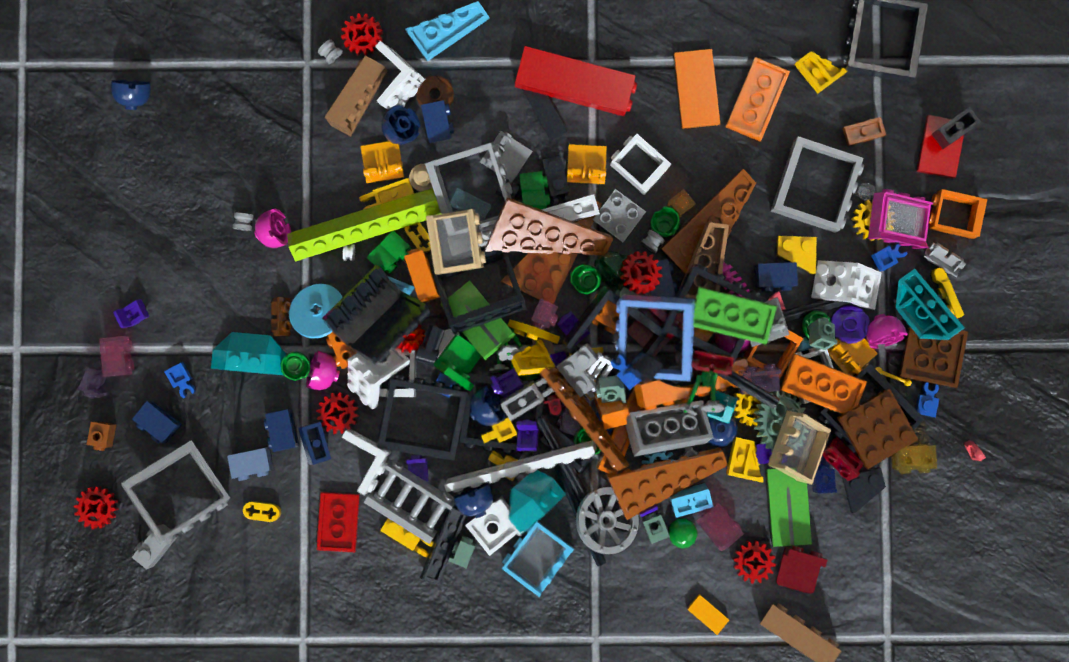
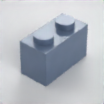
(249, 463)

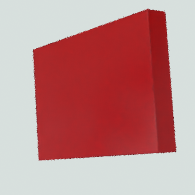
(932, 157)
(338, 522)

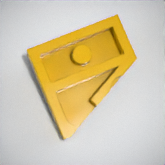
(818, 71)
(798, 250)
(532, 332)
(532, 359)
(743, 460)

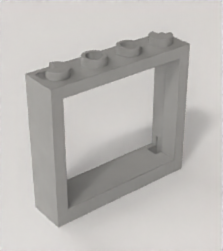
(791, 163)
(439, 188)
(162, 464)

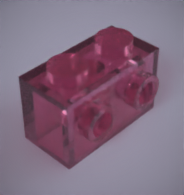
(545, 315)
(116, 356)
(720, 527)

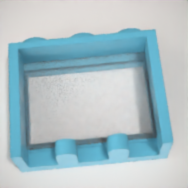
(537, 558)

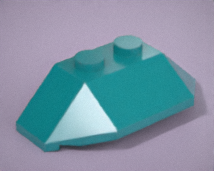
(924, 309)
(248, 354)
(533, 499)

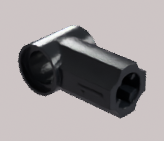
(429, 349)

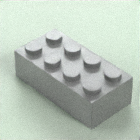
(667, 429)

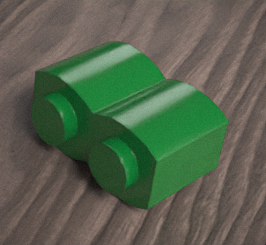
(533, 189)
(389, 252)

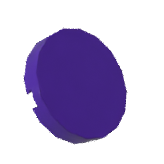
(850, 324)

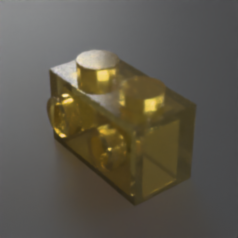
(915, 458)

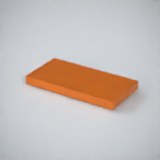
(696, 88)
(757, 99)
(822, 385)

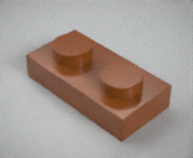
(864, 131)

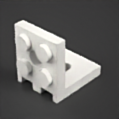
(404, 85)
(853, 283)
(366, 376)
(378, 466)
(496, 514)

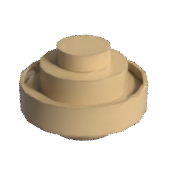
(419, 178)

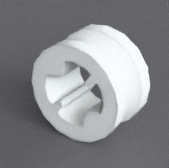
(349, 252)

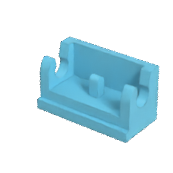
(691, 500)

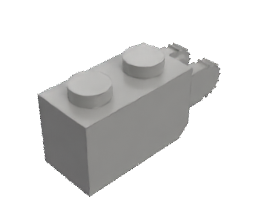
(525, 398)

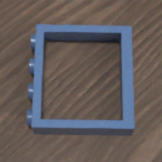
(665, 303)

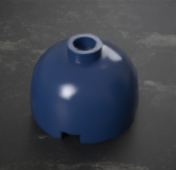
(130, 93)
(400, 125)
(486, 407)
(722, 432)
(475, 501)

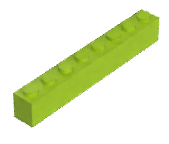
(363, 224)

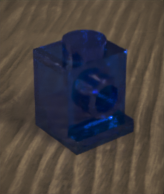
(818, 484)

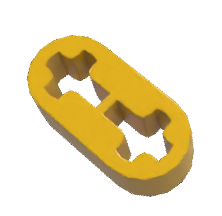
(415, 239)
(262, 507)

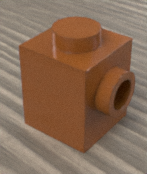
(101, 435)

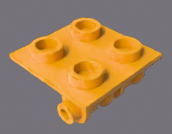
(381, 162)
(586, 164)
(851, 356)

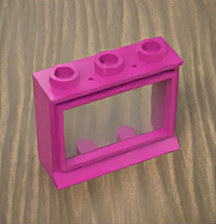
(900, 219)

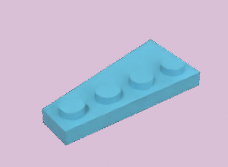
(440, 33)

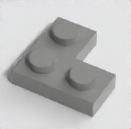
(575, 368)

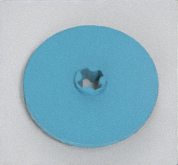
(305, 304)

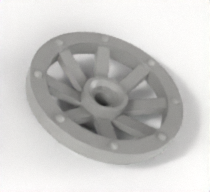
(610, 523)

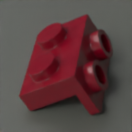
(842, 459)

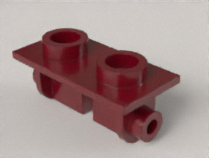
(710, 361)
(554, 404)

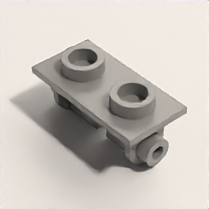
(937, 255)

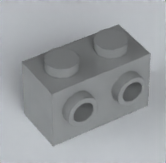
(150, 551)

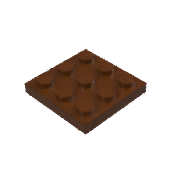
(933, 359)
(877, 428)

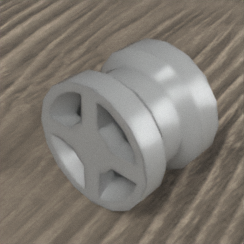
(330, 52)
(243, 221)
(652, 241)

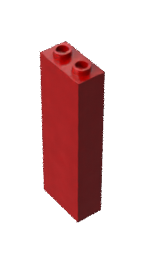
(575, 81)

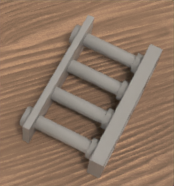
(393, 509)

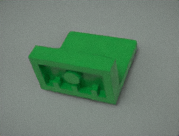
(458, 361)

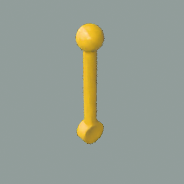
(907, 382)

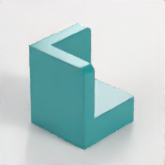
(729, 403)

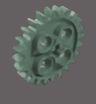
(771, 419)

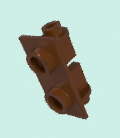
(281, 326)

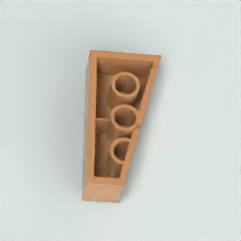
(356, 96)
(709, 253)
(799, 635)

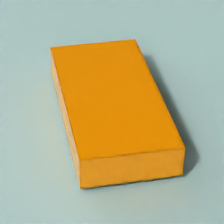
(708, 614)

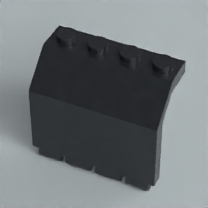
(375, 316)

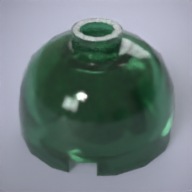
(609, 269)

